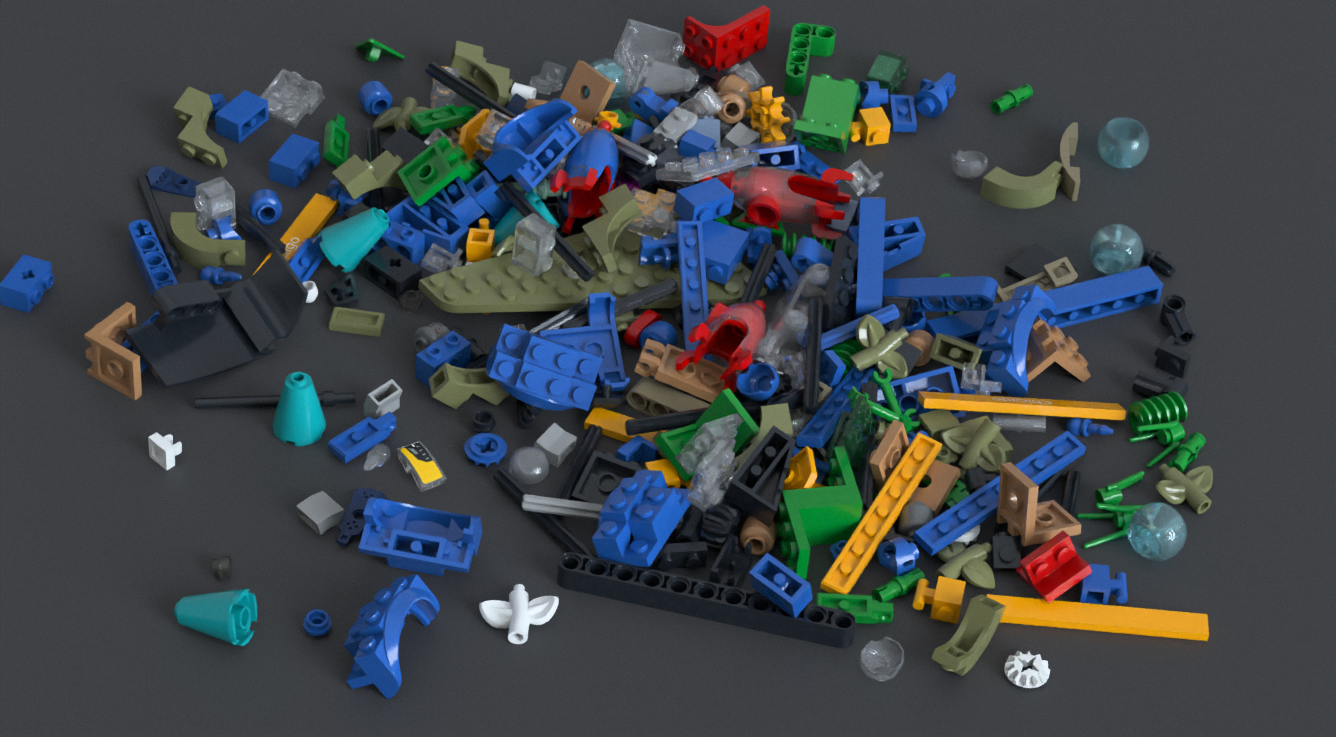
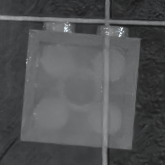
(292, 97)
(656, 212)
(706, 440)
(713, 475)

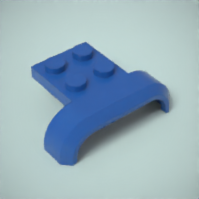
(598, 339)

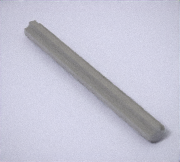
(634, 151)
(565, 507)

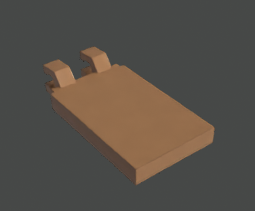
(696, 380)

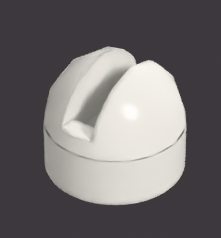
(312, 290)

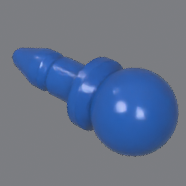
(218, 275)
(1084, 427)

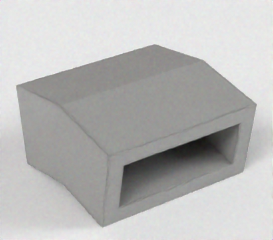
(740, 136)
(383, 400)
(556, 444)
(320, 512)

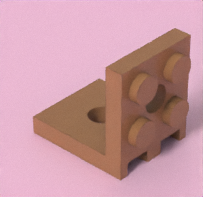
(581, 78)
(1050, 345)
(109, 359)
(889, 453)
(1024, 515)

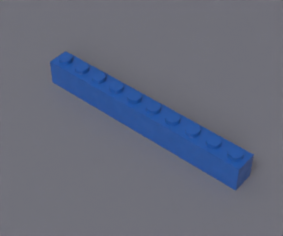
(1073, 303)

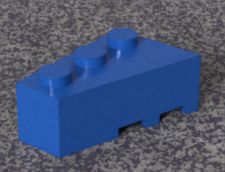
(458, 201)
(434, 222)
(901, 240)

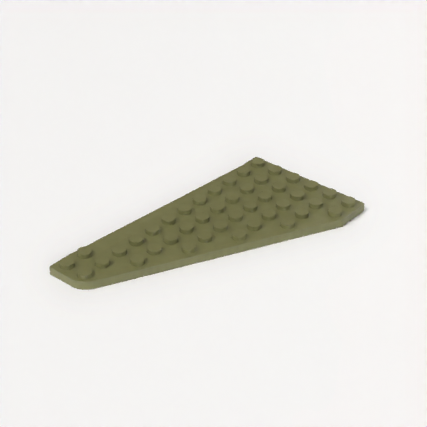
(503, 287)

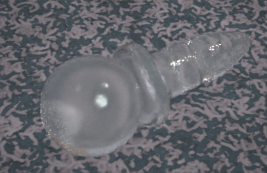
(377, 456)

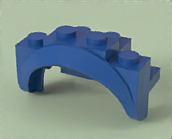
(522, 146)
(1007, 335)
(543, 371)
(642, 508)
(419, 537)
(377, 631)

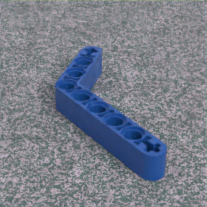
(870, 255)
(151, 264)
(927, 294)

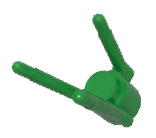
(1167, 434)
(1112, 493)
(1120, 520)

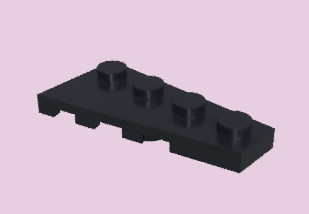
(842, 284)

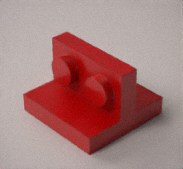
(1053, 567)

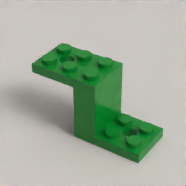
(828, 113)
(818, 514)

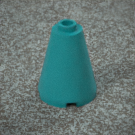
(507, 224)
(353, 238)
(299, 412)
(220, 614)

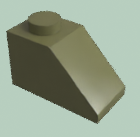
(954, 351)

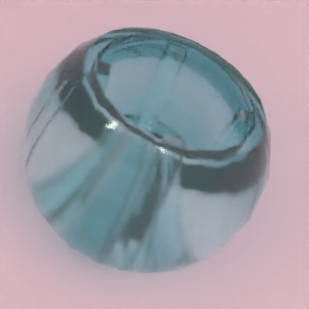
(613, 70)
(1123, 142)
(1116, 249)
(1157, 531)

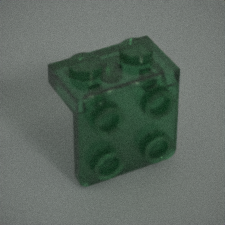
(853, 431)

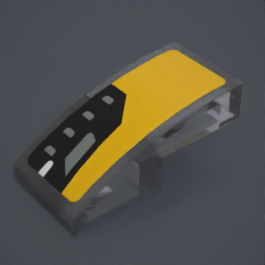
(421, 464)

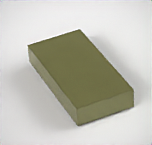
(356, 321)

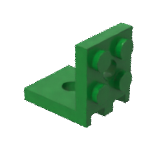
(445, 165)
(724, 405)

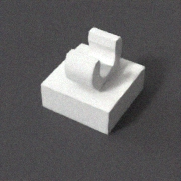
(163, 451)

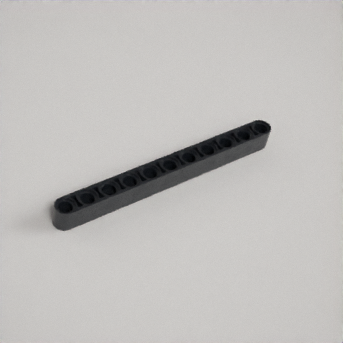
(703, 600)

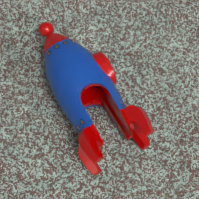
(589, 160)

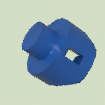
(872, 94)
(931, 102)
(222, 229)
(901, 558)

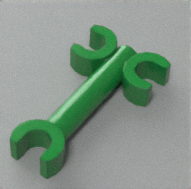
(890, 397)
(881, 411)

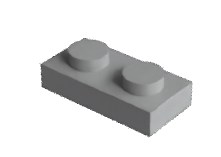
(676, 124)

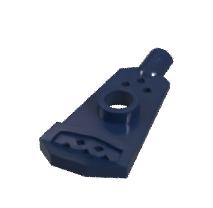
(168, 181)
(356, 508)

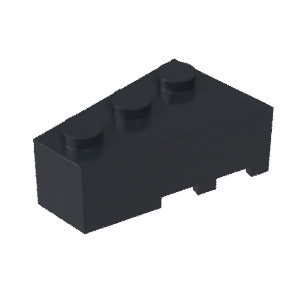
(762, 477)

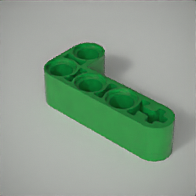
(806, 41)

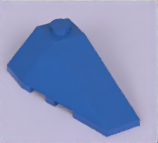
(907, 388)

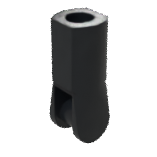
(793, 398)

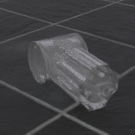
(703, 103)

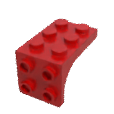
(727, 43)

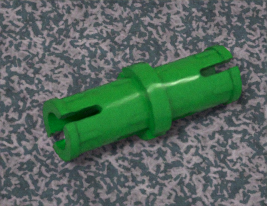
(1011, 99)
(1187, 452)
(897, 586)

